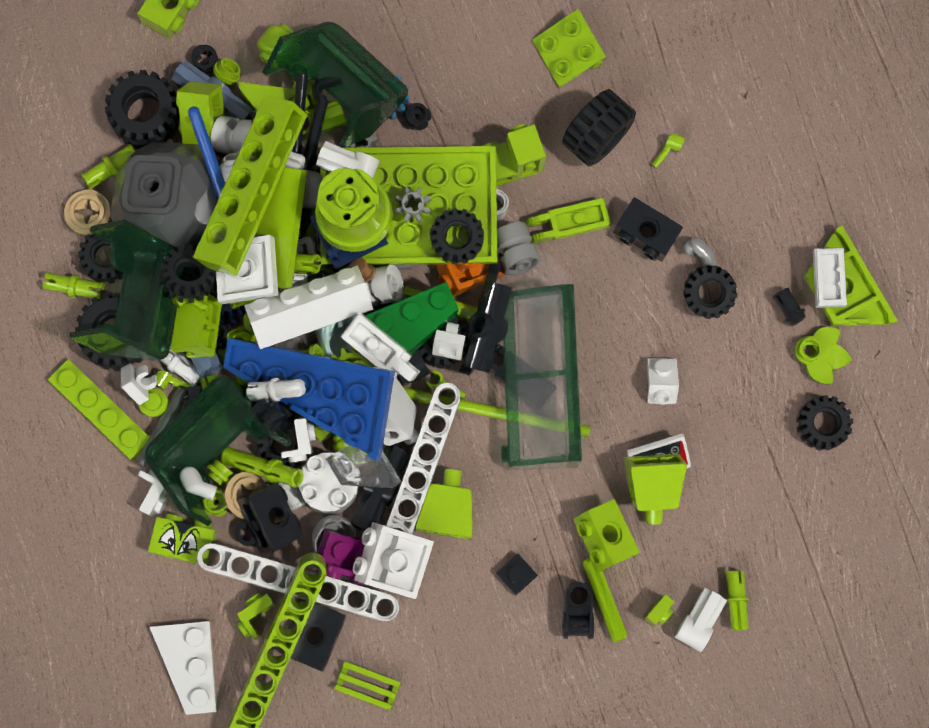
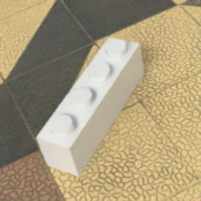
(309, 307)

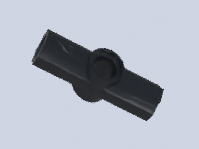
(488, 326)
(376, 498)

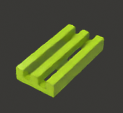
(391, 694)

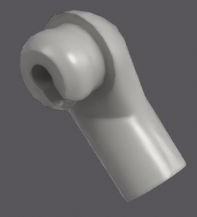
(702, 249)

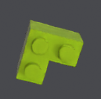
(519, 156)

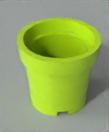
(368, 221)

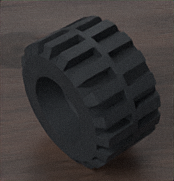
(136, 88)
(598, 127)
(96, 315)

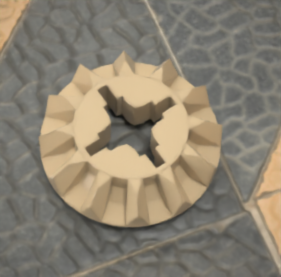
(78, 203)
(239, 481)

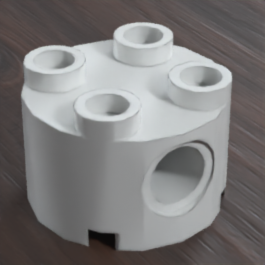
(322, 489)

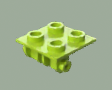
(569, 48)

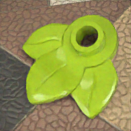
(826, 354)

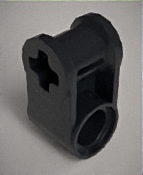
(578, 613)

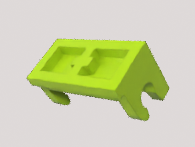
(196, 329)

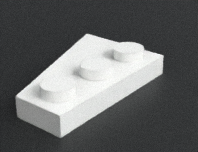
(190, 663)

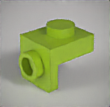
(255, 607)

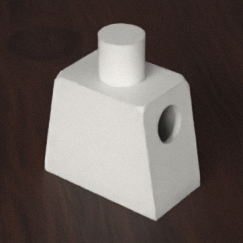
(400, 417)

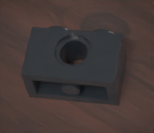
(639, 215)
(256, 511)
(319, 654)

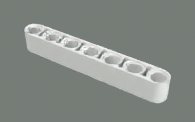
(416, 464)
(285, 572)

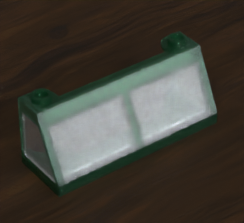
(541, 380)

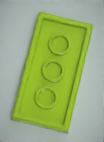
(283, 222)

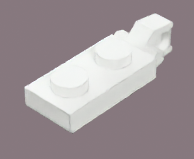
(379, 347)

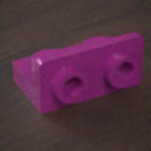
(340, 554)

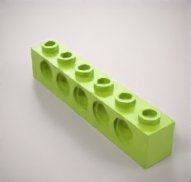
(250, 185)

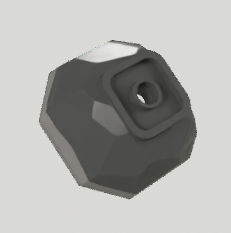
(179, 205)

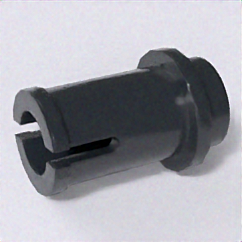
(789, 307)

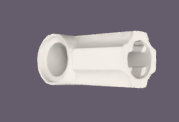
(334, 157)
(697, 626)

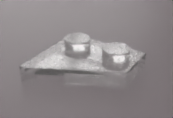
(357, 469)

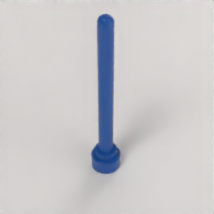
(206, 149)

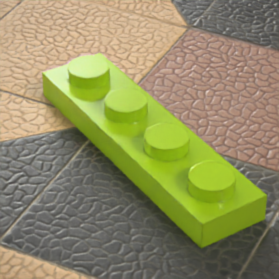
(99, 409)

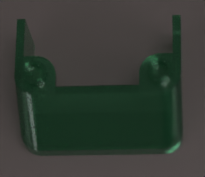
(330, 51)
(144, 310)
(201, 436)

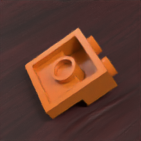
(464, 277)

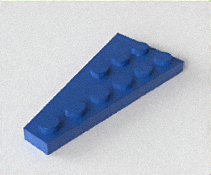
(338, 396)

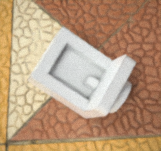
(662, 381)
(305, 434)
(155, 498)

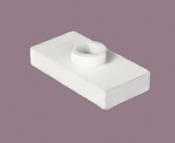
(829, 277)

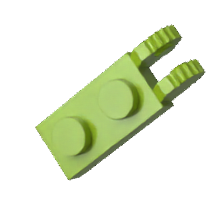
(571, 221)

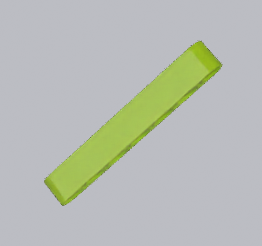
(280, 637)

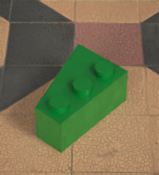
(417, 317)

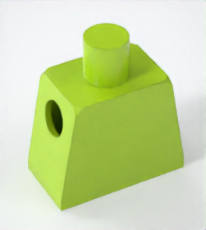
(655, 483)
(447, 508)

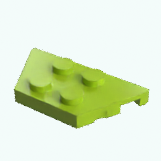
(864, 299)

